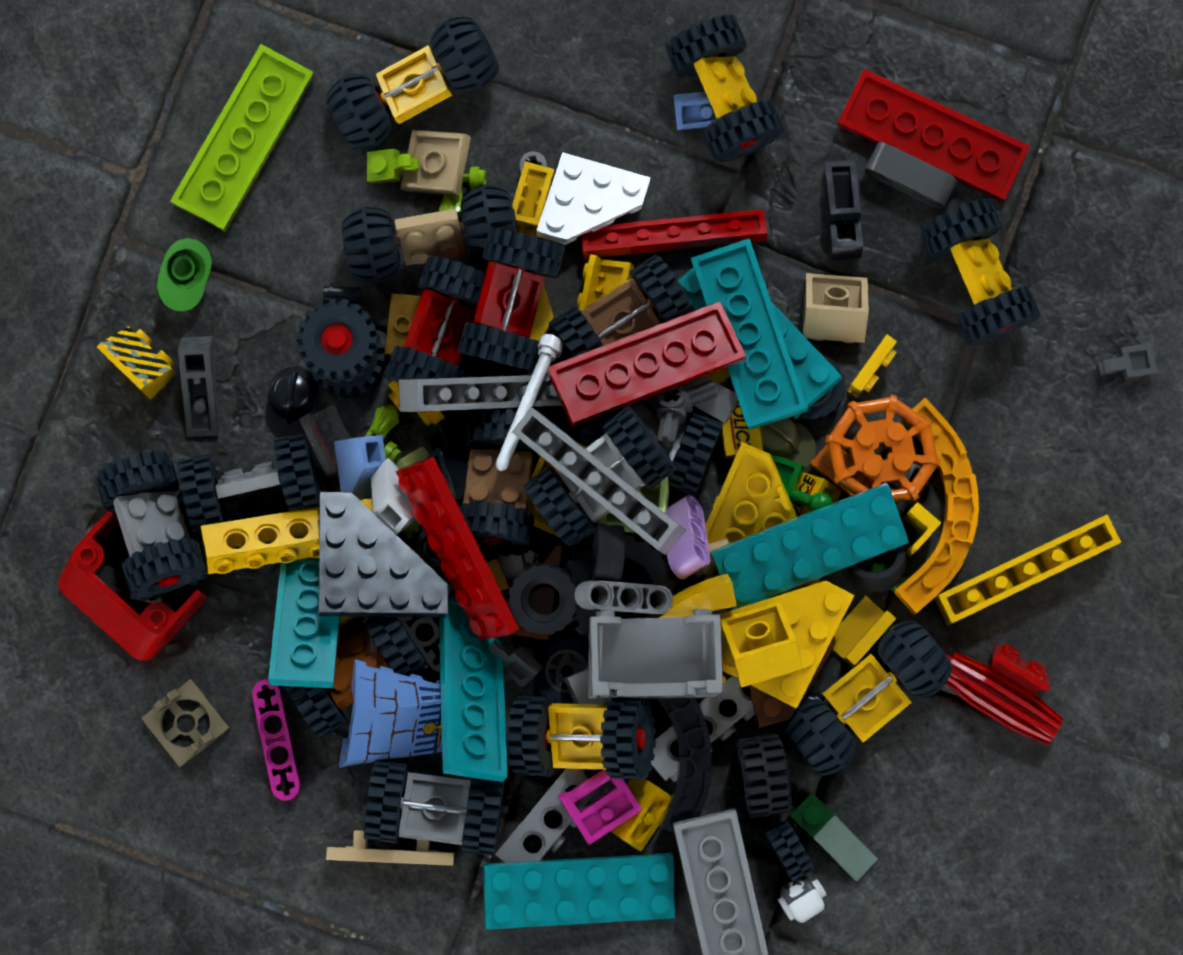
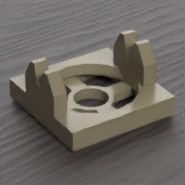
(154, 718)

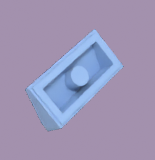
(693, 110)

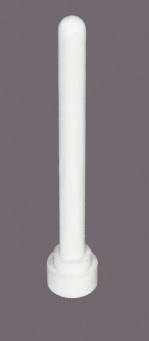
(549, 349)

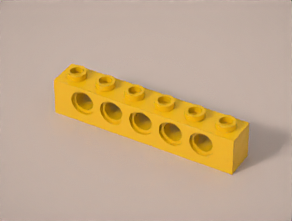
(251, 534)
(1027, 570)

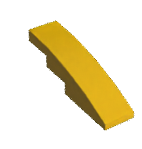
(531, 197)

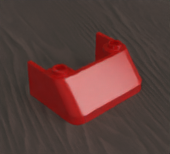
(138, 634)

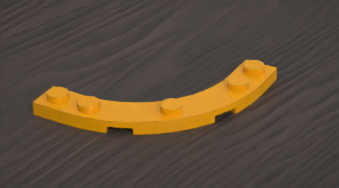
(960, 515)

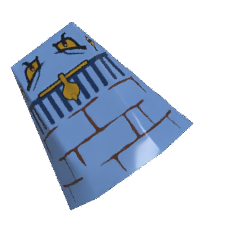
(391, 716)

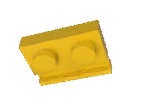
(867, 377)

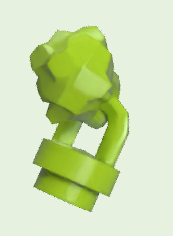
(475, 179)
(384, 420)

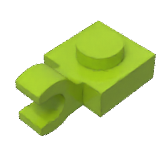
(386, 165)

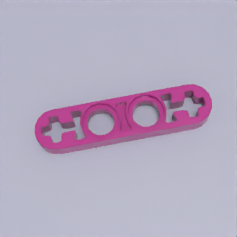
(271, 741)

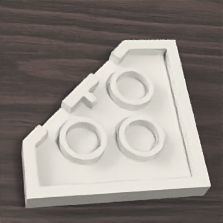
(588, 198)

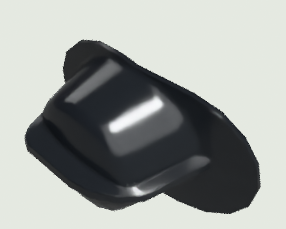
(290, 397)

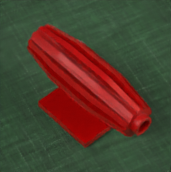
(1007, 691)

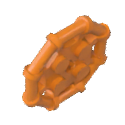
(892, 436)

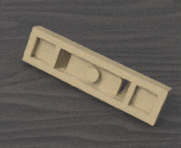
(359, 852)

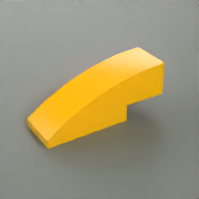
(709, 594)

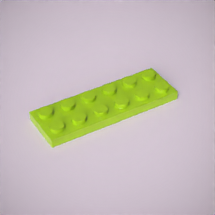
(242, 138)

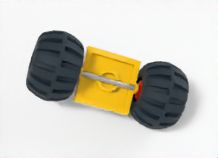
(412, 83)
(867, 697)

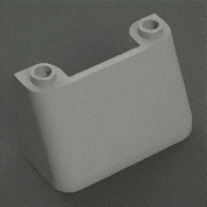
(655, 656)

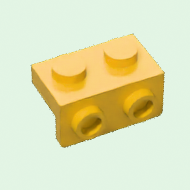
(601, 278)

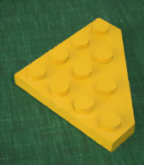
(750, 500)
(814, 618)

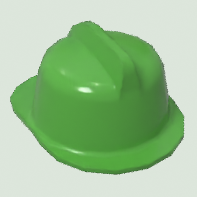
(184, 274)

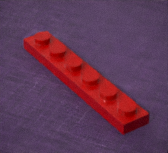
(675, 234)

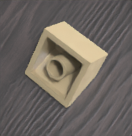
(835, 308)

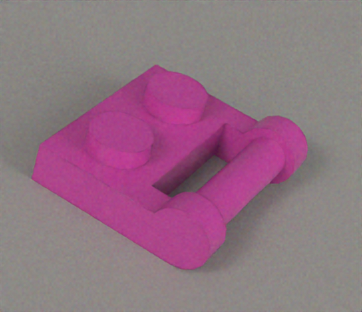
(603, 813)

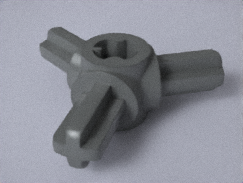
(675, 405)

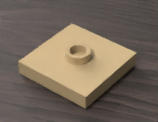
(440, 162)

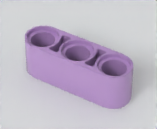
(692, 548)

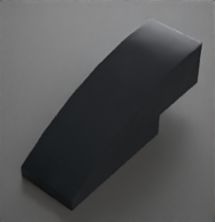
(843, 210)
(447, 447)

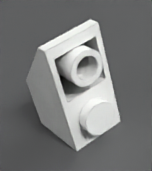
(388, 499)

